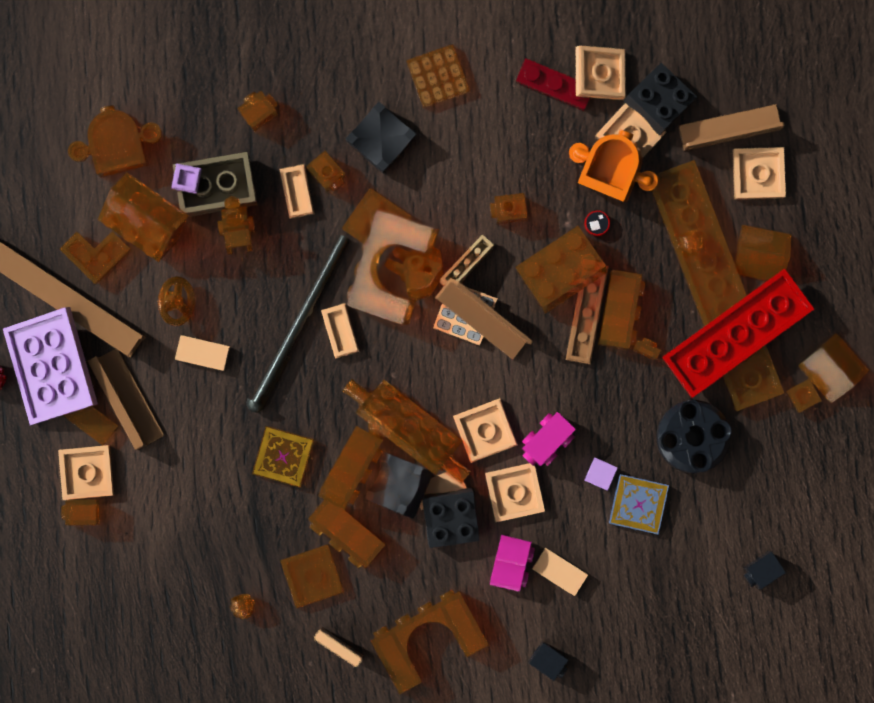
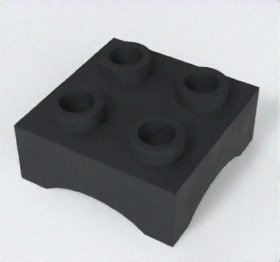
(660, 98)
(381, 137)
(399, 485)
(450, 518)

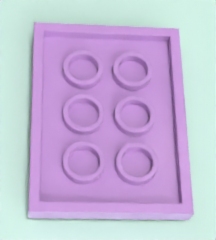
(50, 366)

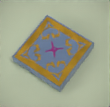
(638, 504)

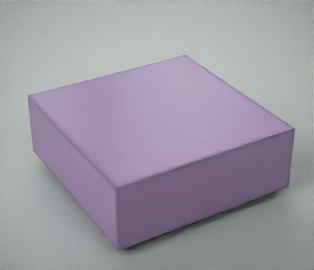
(186, 178)
(600, 474)

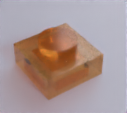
(646, 348)
(803, 395)

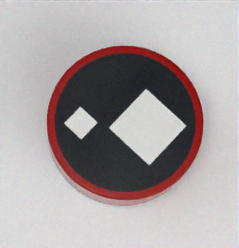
(597, 223)

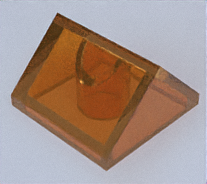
(762, 252)
(834, 368)

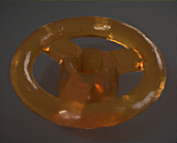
(174, 301)

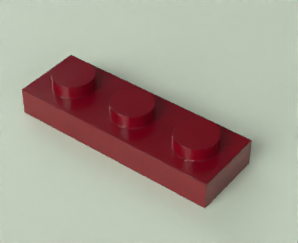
(550, 83)

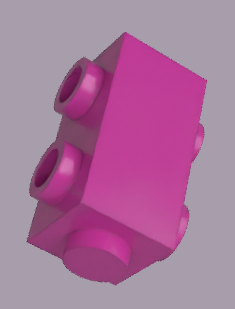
(541, 446)

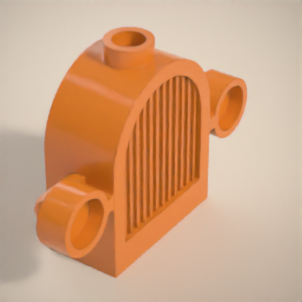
(613, 166)

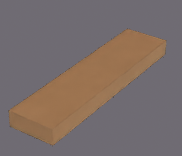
(586, 321)

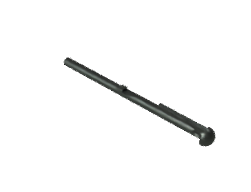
(258, 402)

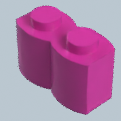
(511, 563)

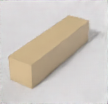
(468, 260)

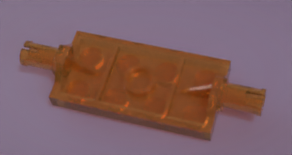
(409, 427)

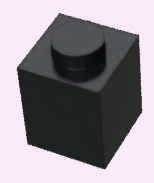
(763, 570)
(549, 661)

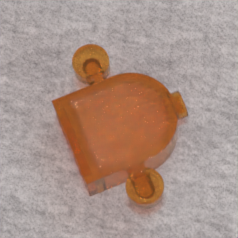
(115, 142)

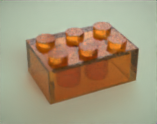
(142, 217)
(561, 269)

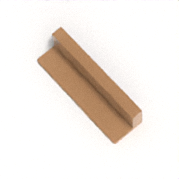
(730, 127)
(482, 318)
(126, 399)

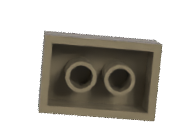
(219, 180)

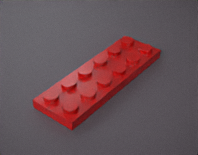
(738, 333)

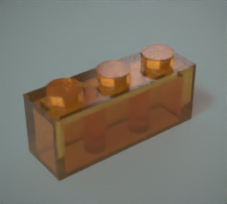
(621, 310)
(351, 468)
(346, 533)

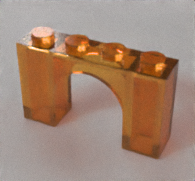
(368, 291)
(392, 643)

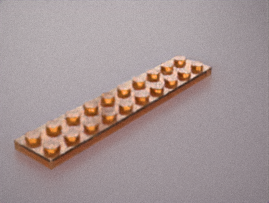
(712, 275)

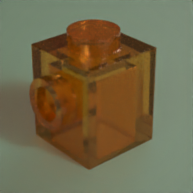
(258, 109)
(326, 172)
(509, 208)

